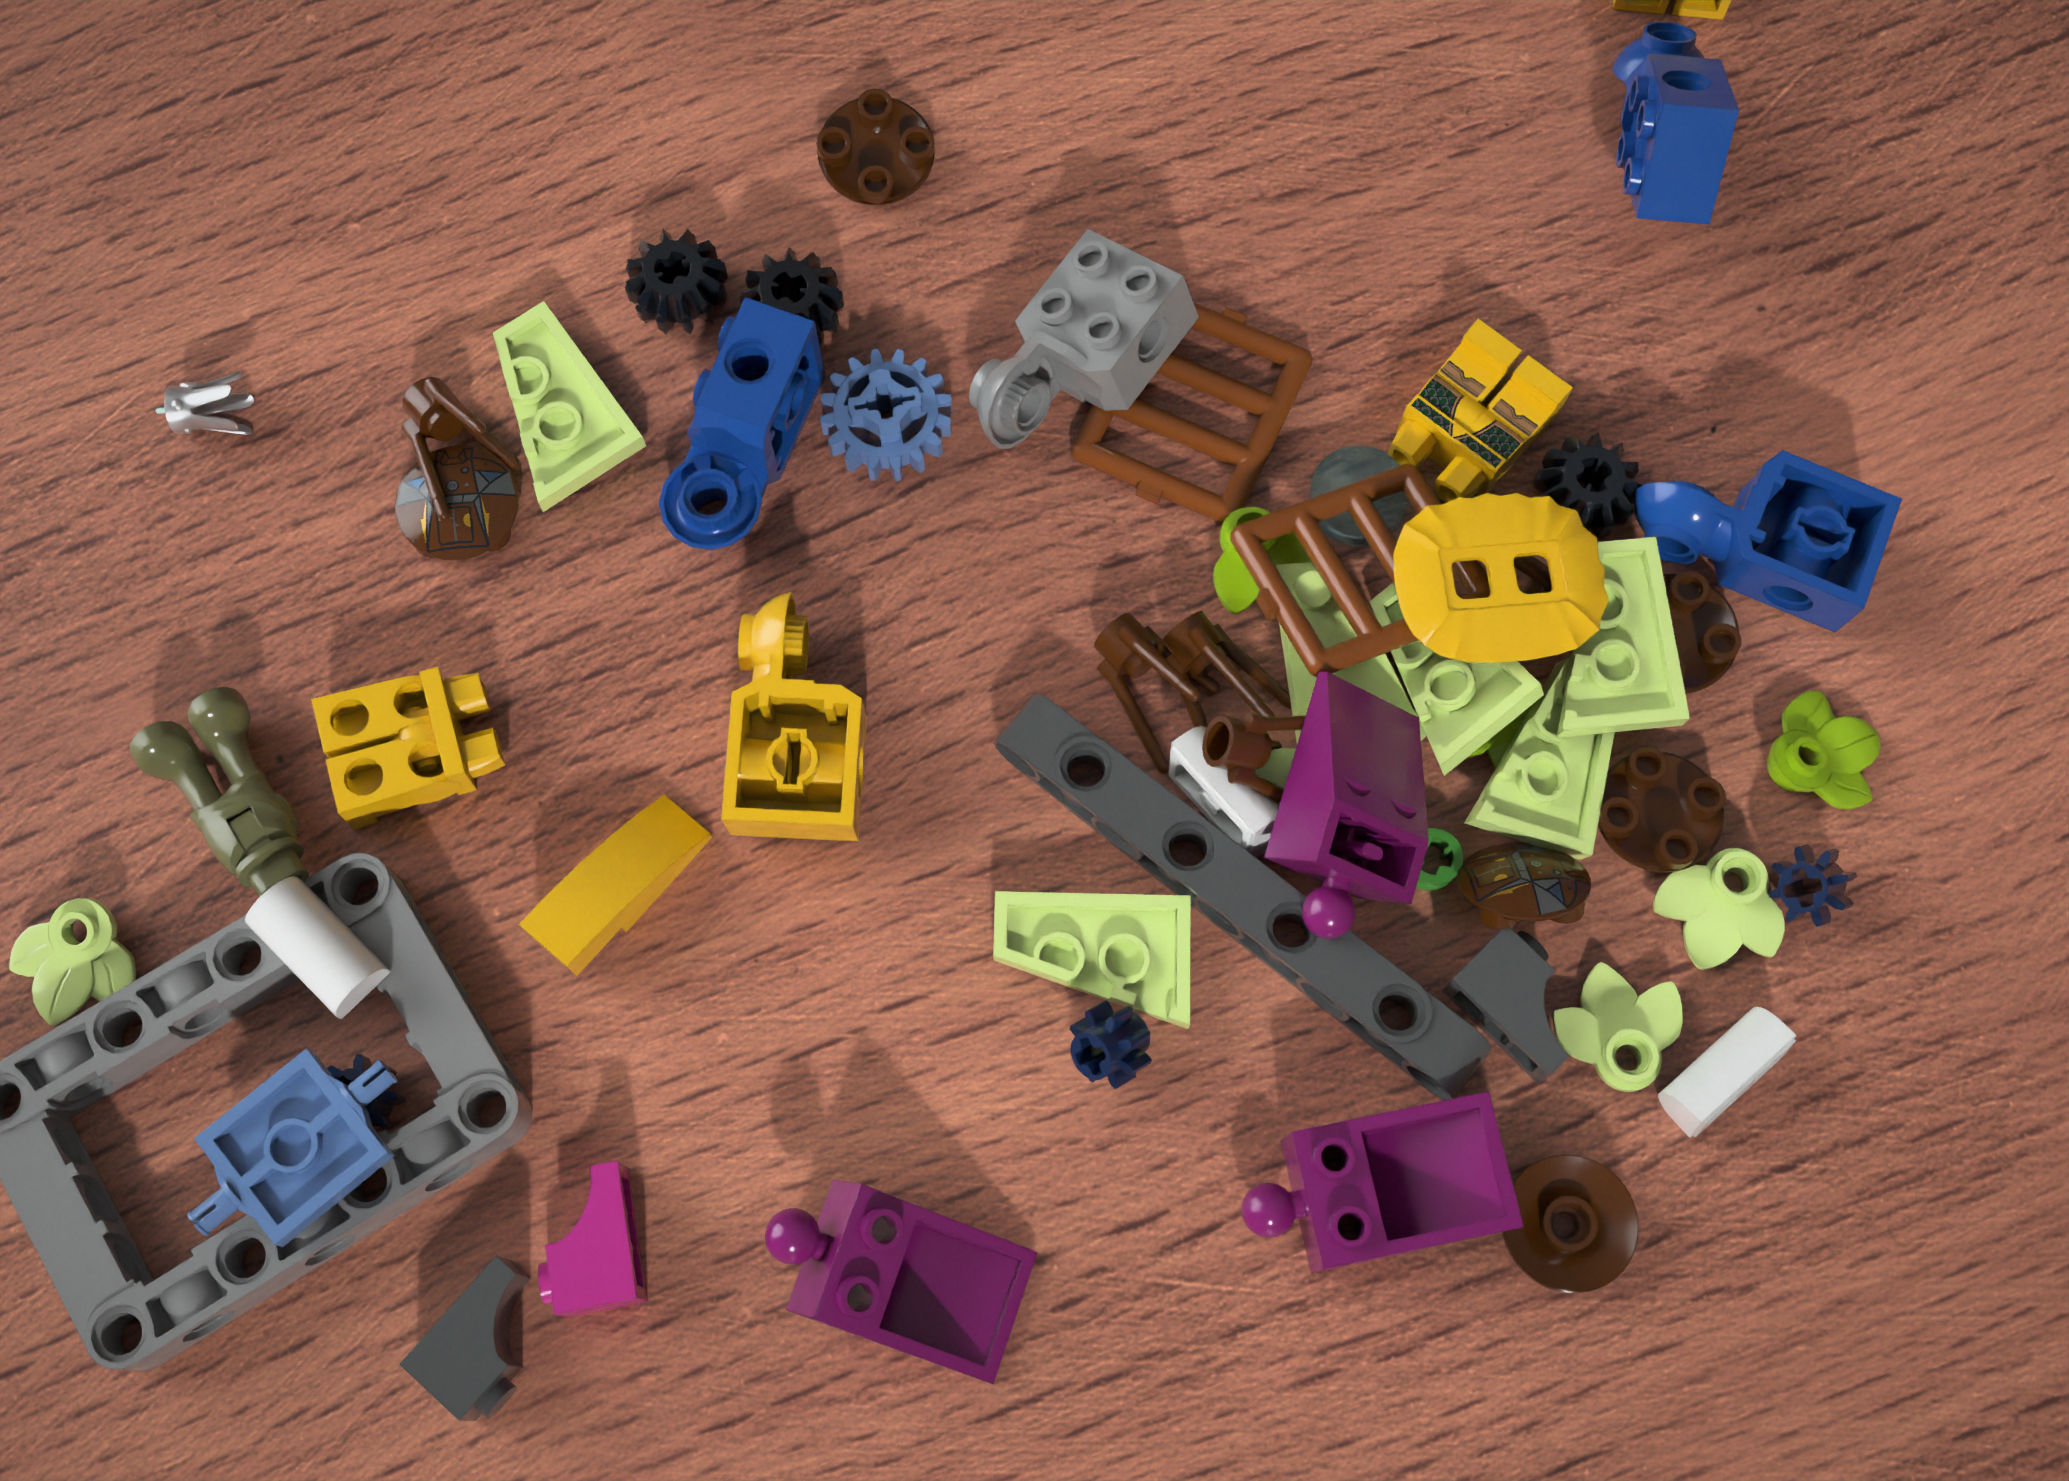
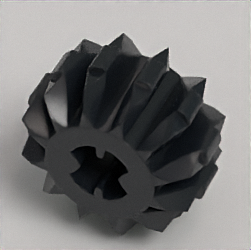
(676, 281)
(804, 283)
(1595, 468)

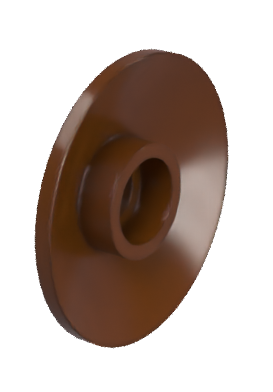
(1602, 1218)

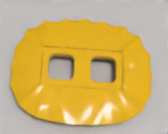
(1508, 622)

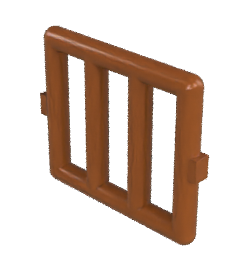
(1248, 459)
(1302, 520)

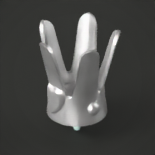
(192, 402)

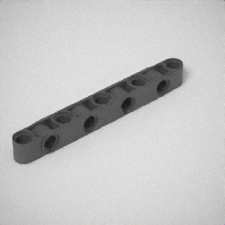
(1242, 897)

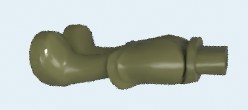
(250, 824)

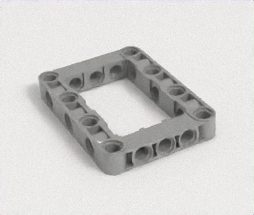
(179, 1004)

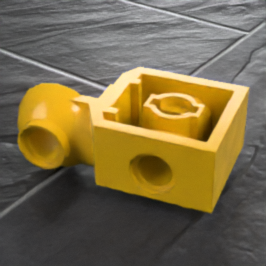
(791, 741)

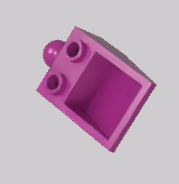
(1352, 805)
(1405, 1177)
(904, 1277)

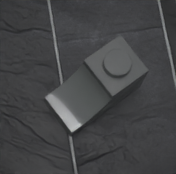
(1505, 998)
(468, 1353)

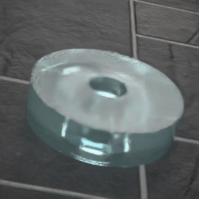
(1344, 468)

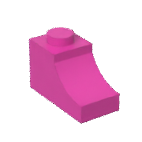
(601, 1256)

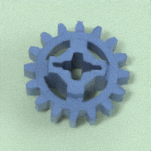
(858, 419)

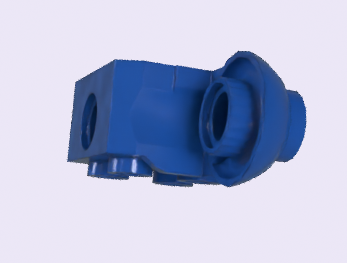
(1673, 125)
(743, 424)
(1789, 540)

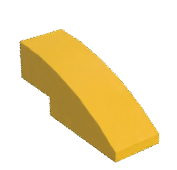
(615, 883)

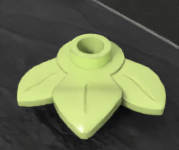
(1716, 916)
(71, 970)
(1617, 1018)

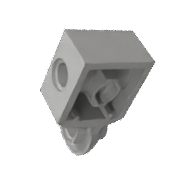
(1088, 331)

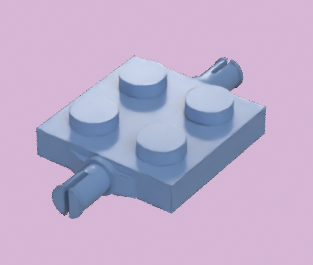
(293, 1148)

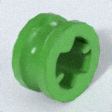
(1452, 851)

